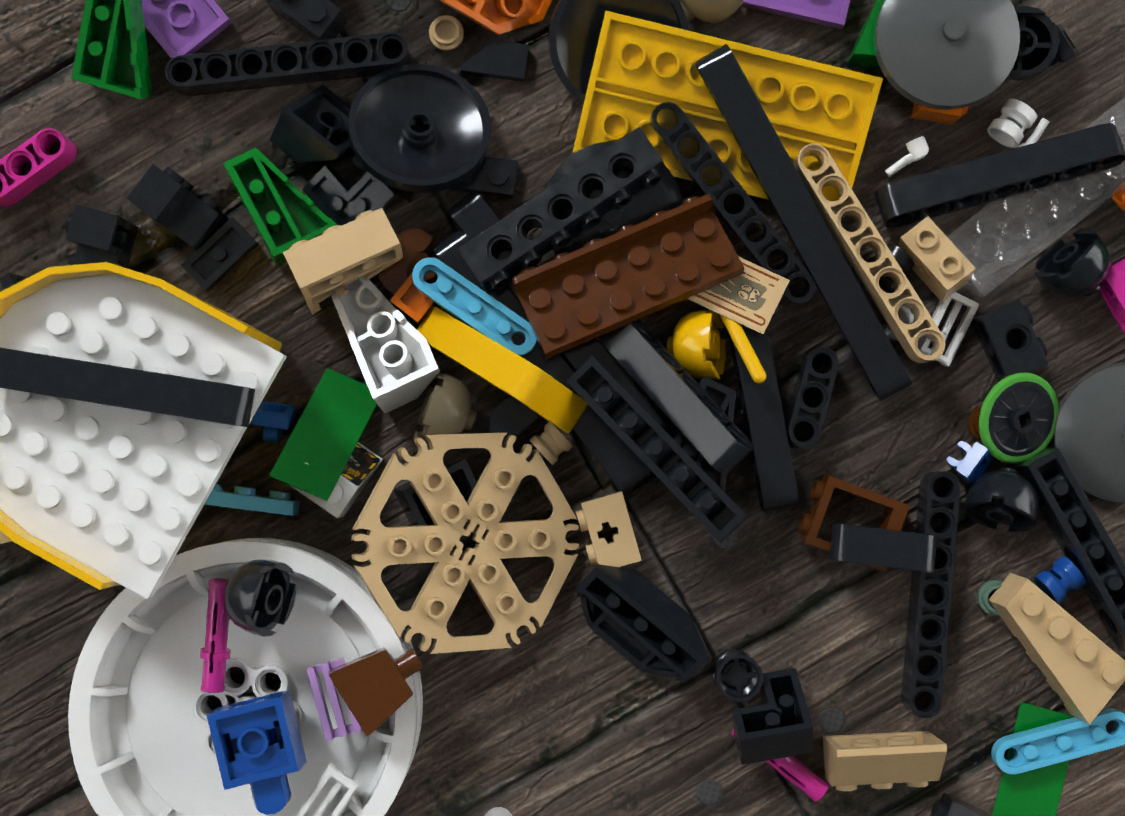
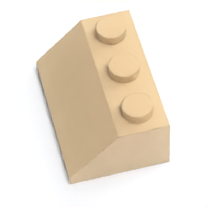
(883, 759)

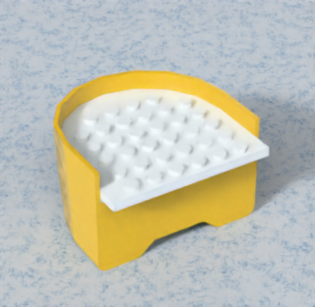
(105, 483)

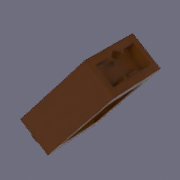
(821, 493)

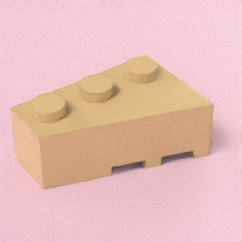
(342, 256)

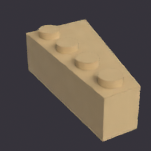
(1065, 651)

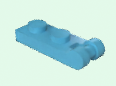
(245, 499)

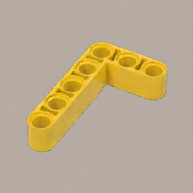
(503, 369)

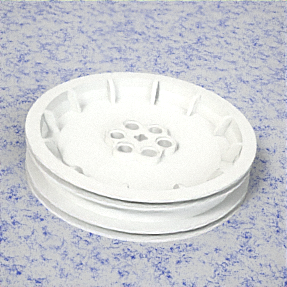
(140, 708)

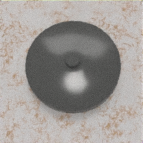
(946, 49)
(1092, 432)

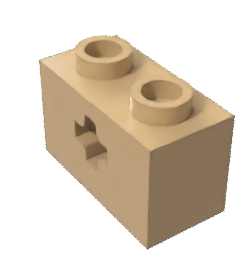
(936, 259)
(609, 509)

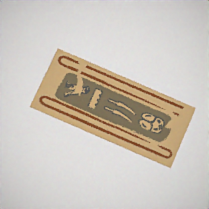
(746, 298)

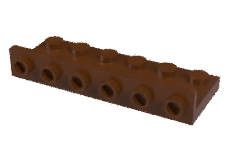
(626, 275)

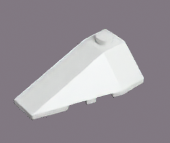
(387, 347)

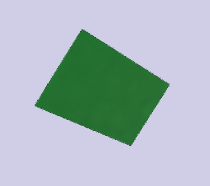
(325, 435)
(1036, 790)

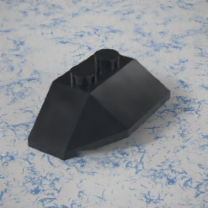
(641, 622)

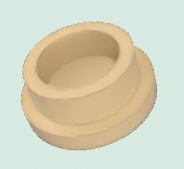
(446, 33)

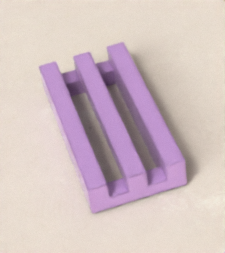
(321, 705)

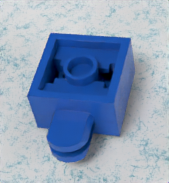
(258, 746)

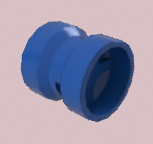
(1060, 579)

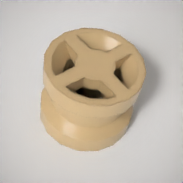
(551, 443)

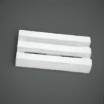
(960, 300)
(342, 779)

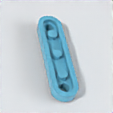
(473, 305)
(1059, 742)

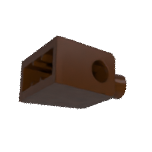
(375, 685)

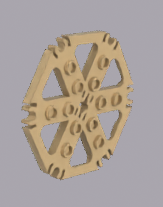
(441, 542)

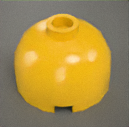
(698, 344)

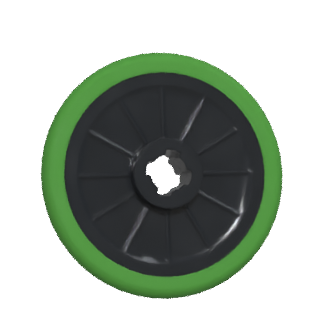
(1013, 397)

